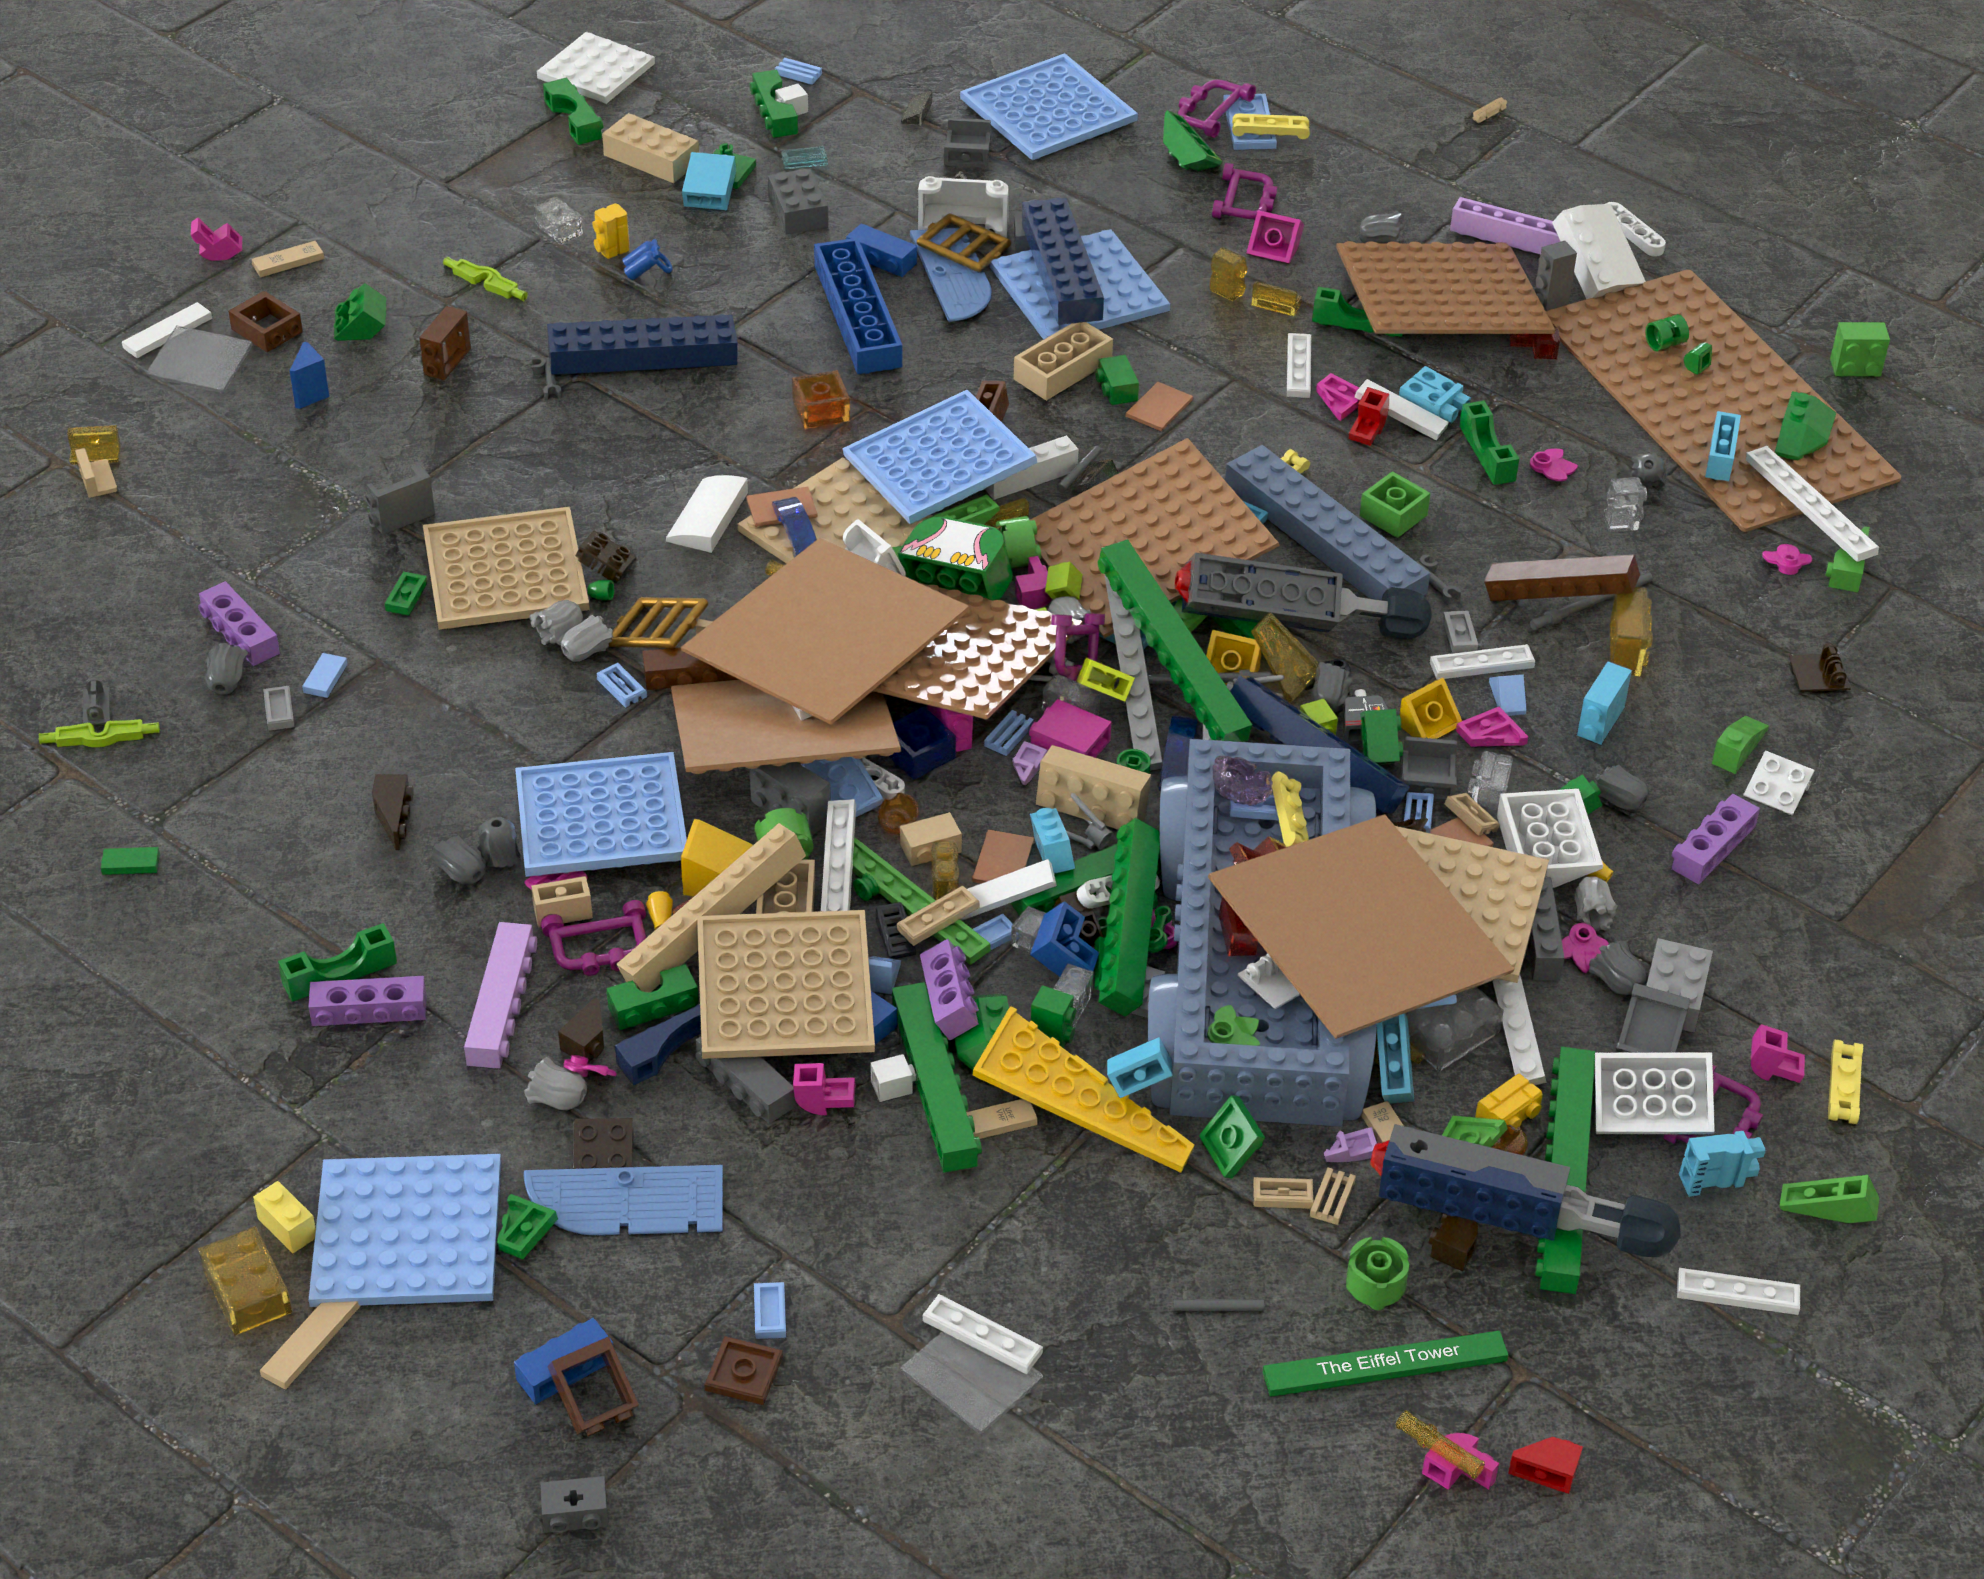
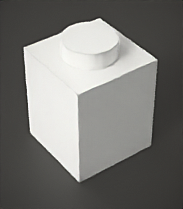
(793, 95)
(892, 1077)

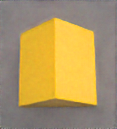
(1233, 653)
(1429, 711)

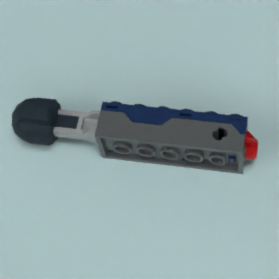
(1293, 595)
(1513, 1192)

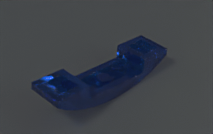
(795, 522)
(1177, 747)

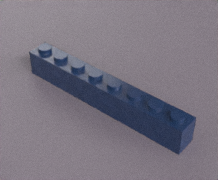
(1295, 728)

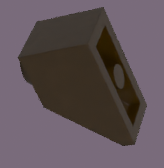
(583, 1032)

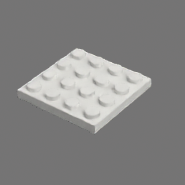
(597, 66)

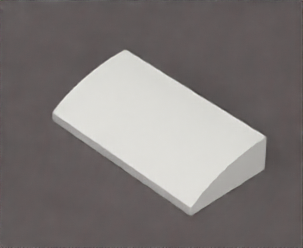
(709, 512)

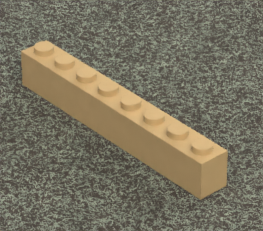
(726, 895)

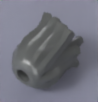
(1382, 228)
(1649, 477)
(224, 668)
(1331, 685)
(1622, 788)
(498, 843)
(459, 860)
(1618, 968)

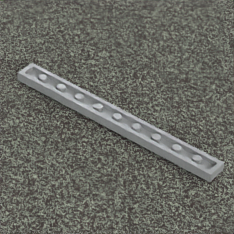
(1133, 663)

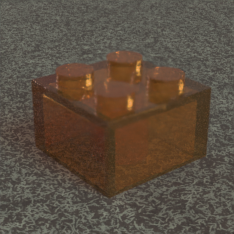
(821, 399)

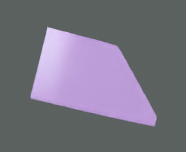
(1028, 761)
(1352, 1146)

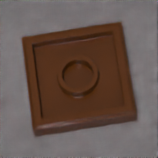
(743, 1370)

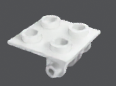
(1779, 783)
(1269, 982)

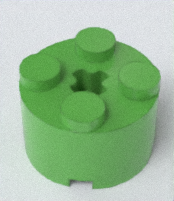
(1019, 540)
(791, 820)
(1377, 1272)

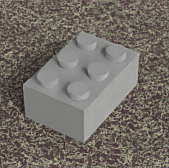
(1682, 972)

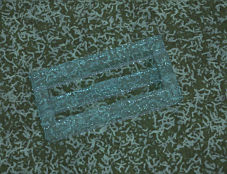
(804, 157)

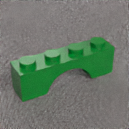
(779, 117)
(583, 122)
(1332, 309)
(1478, 427)
(368, 953)

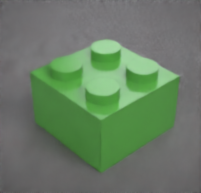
(1859, 349)
(1394, 504)

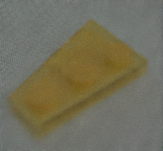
(1285, 656)

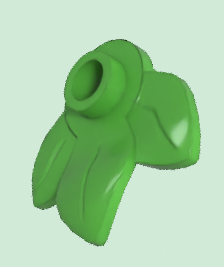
(1233, 1028)

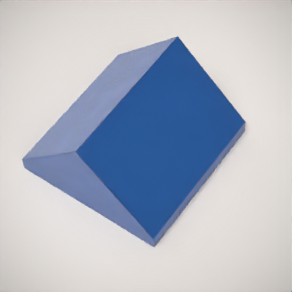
(308, 377)

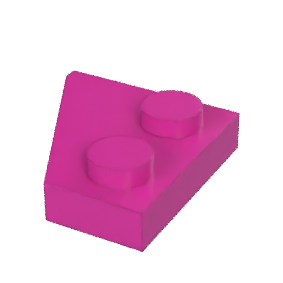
(1338, 395)
(1491, 729)

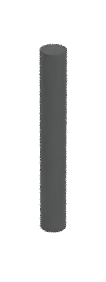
(1079, 469)
(1218, 1304)

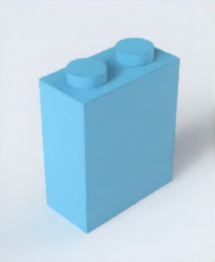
(709, 181)
(1604, 702)

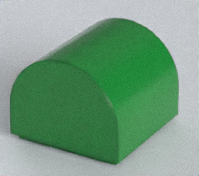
(1698, 358)

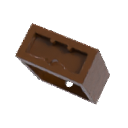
(245, 315)
(438, 359)
(579, 1357)

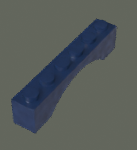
(647, 1051)

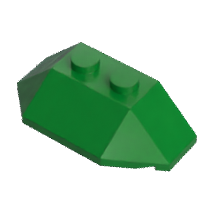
(1187, 144)
(1804, 426)
(974, 1041)

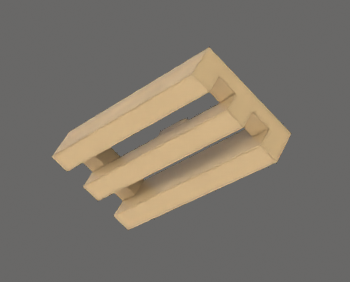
(1472, 813)
(1338, 1180)
(1284, 1196)

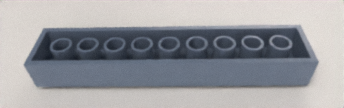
(1323, 525)

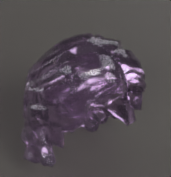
(1237, 780)

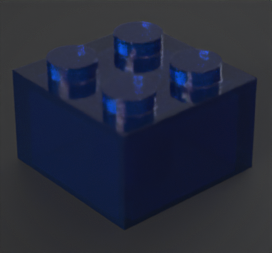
(923, 743)

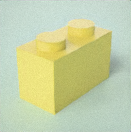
(285, 1216)

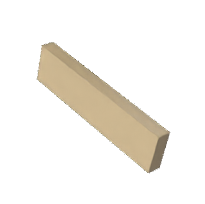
(307, 1342)

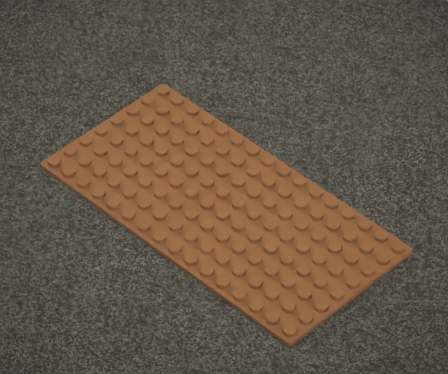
(1682, 406)

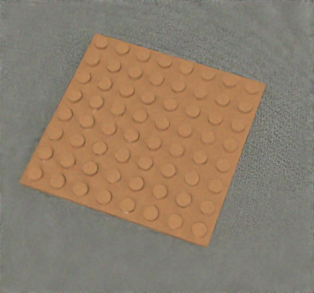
(1444, 288)
(1165, 511)
(825, 630)
(977, 658)
(742, 726)
(1360, 925)

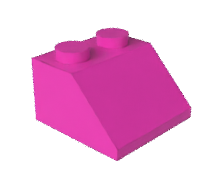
(1275, 237)

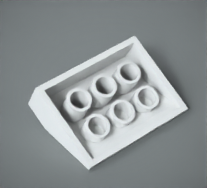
(1602, 250)
(1551, 828)
(1654, 1093)

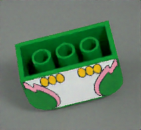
(957, 557)

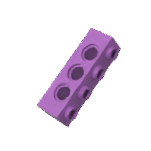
(238, 623)
(1714, 838)
(949, 989)
(367, 1000)

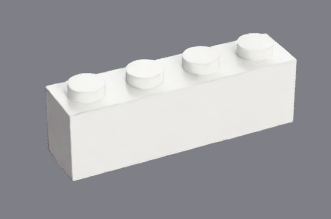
(1053, 461)

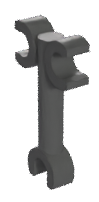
(540, 366)
(1447, 591)

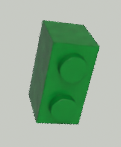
(1117, 380)
(1381, 736)
(1054, 1014)

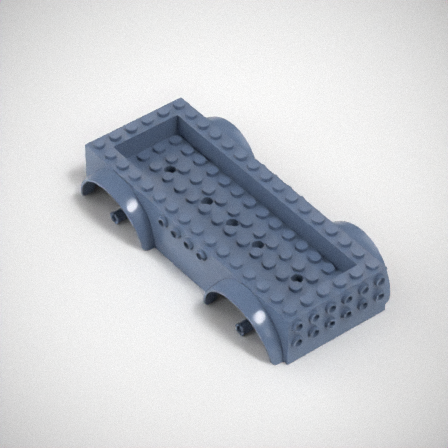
(1299, 1067)

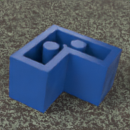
(1059, 941)

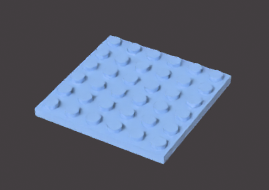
(1048, 106)
(1124, 284)
(939, 456)
(600, 814)
(406, 1230)

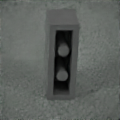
(1555, 275)

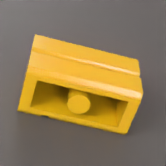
(611, 231)
(1511, 1102)

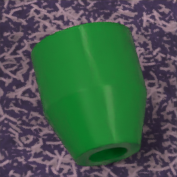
(601, 590)

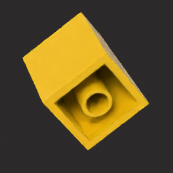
(708, 855)

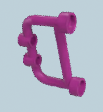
(1211, 125)
(1233, 175)
(1065, 627)
(554, 928)
(1751, 1117)

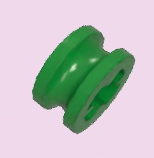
(866, 887)

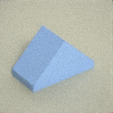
(1509, 693)
(883, 973)

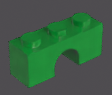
(632, 1006)

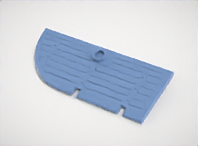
(958, 288)
(636, 1197)

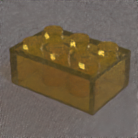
(1630, 630)
(245, 1280)

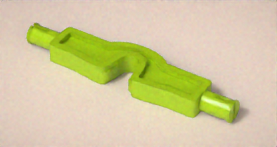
(493, 280)
(85, 735)

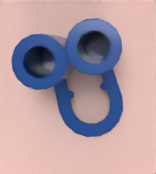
(644, 258)

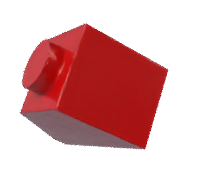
(1547, 1463)

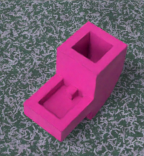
(218, 244)
(1031, 587)
(1772, 1057)
(817, 1093)
(1446, 1473)

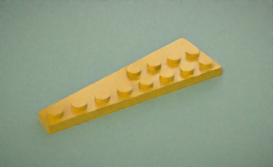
(1049, 1076)

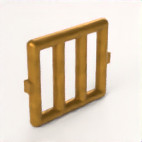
(965, 226)
(657, 604)

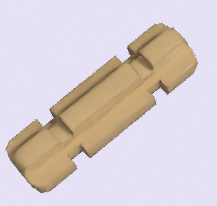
(1489, 110)

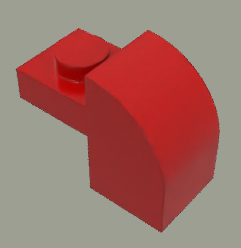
(1371, 416)

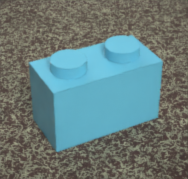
(1139, 1067)

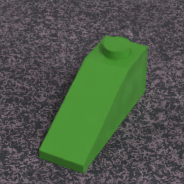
(974, 511)
(1845, 571)
(1738, 743)
(1833, 1199)

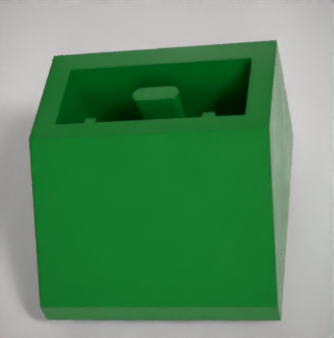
(360, 315)

